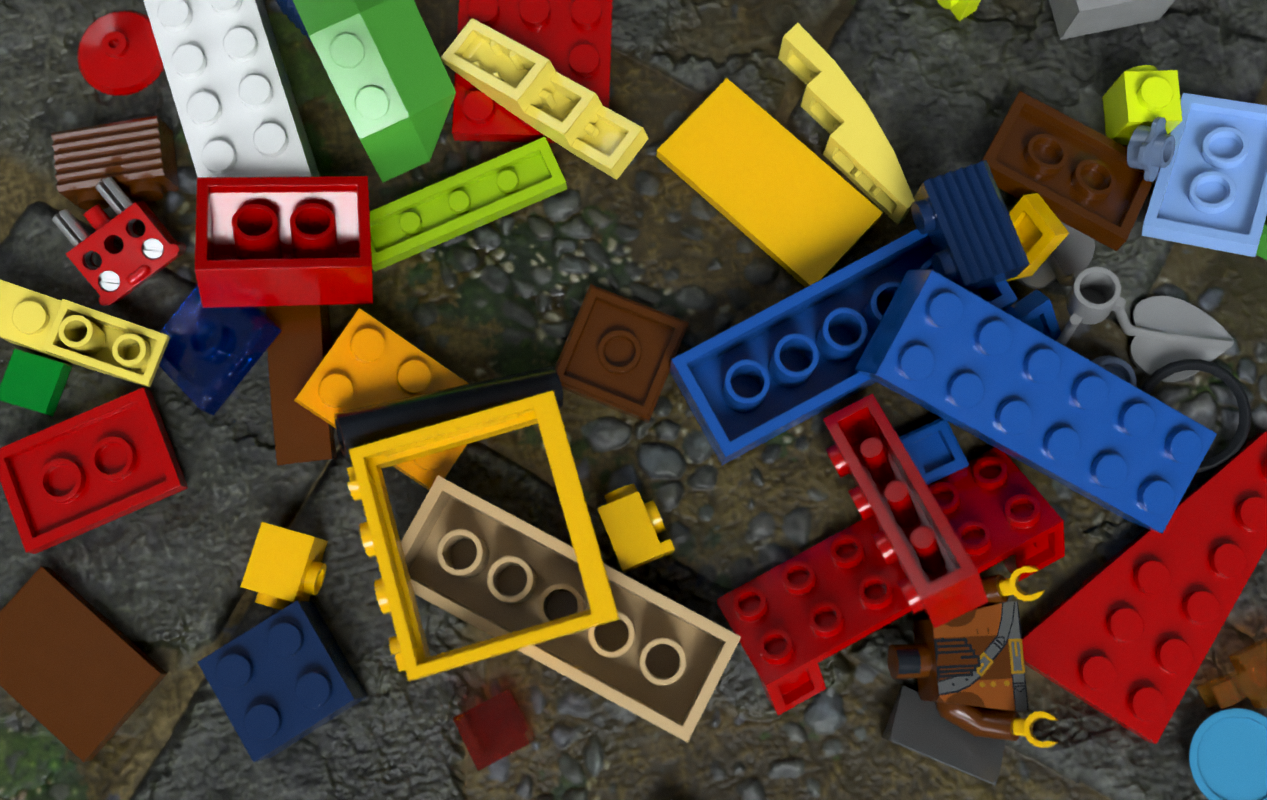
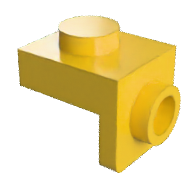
(1038, 231)

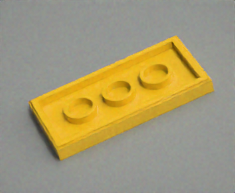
(768, 184)

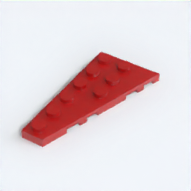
(1157, 605)

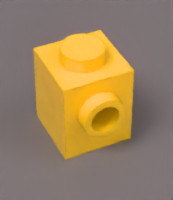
(284, 566)

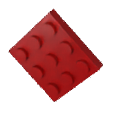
(568, 32)

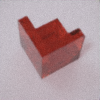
(494, 729)

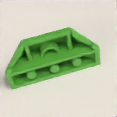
(383, 75)

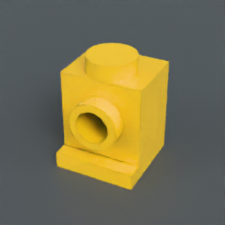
(633, 528)

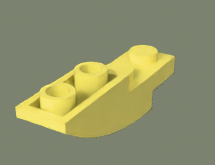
(80, 334)

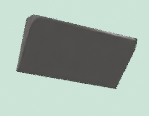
(921, 729)

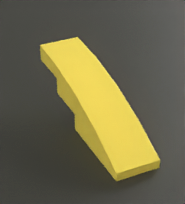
(544, 98)
(856, 139)

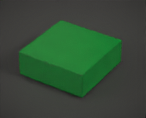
(34, 382)

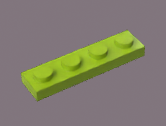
(464, 202)

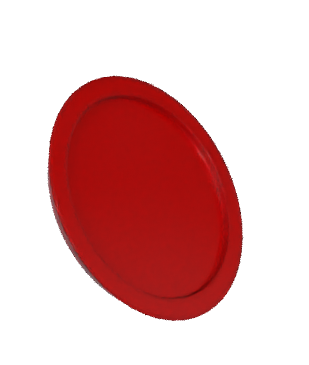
(119, 54)

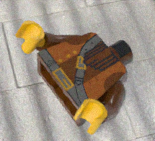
(975, 665)

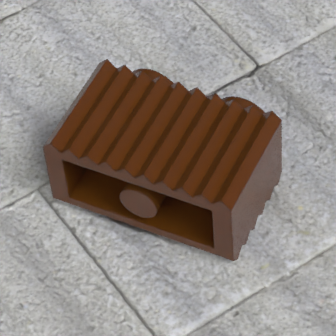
(132, 152)

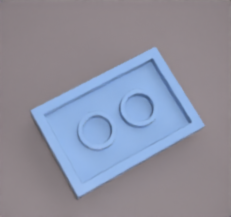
(1216, 180)

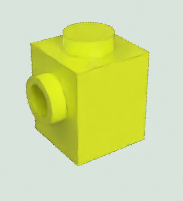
(1138, 99)

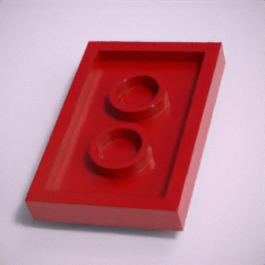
(89, 470)

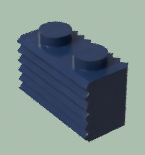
(969, 228)

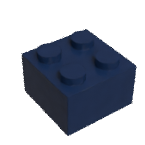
(282, 679)

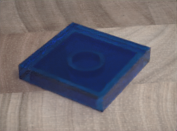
(214, 348)

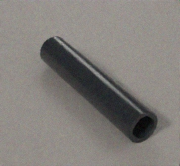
(412, 413)

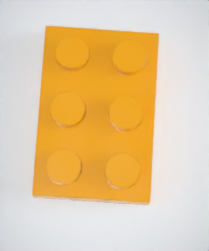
(375, 367)

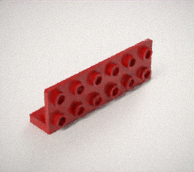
(848, 591)

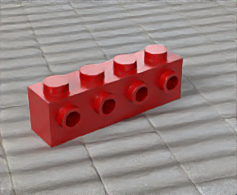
(910, 520)

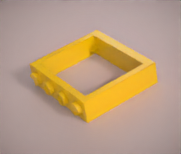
(382, 539)

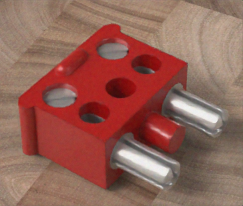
(141, 254)

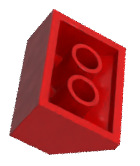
(283, 241)

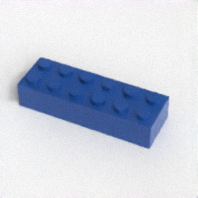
(800, 350)
(1035, 399)

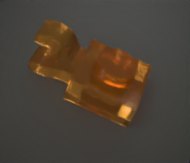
(1246, 681)

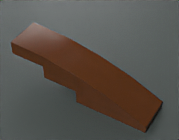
(291, 362)

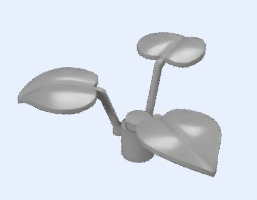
(1163, 325)

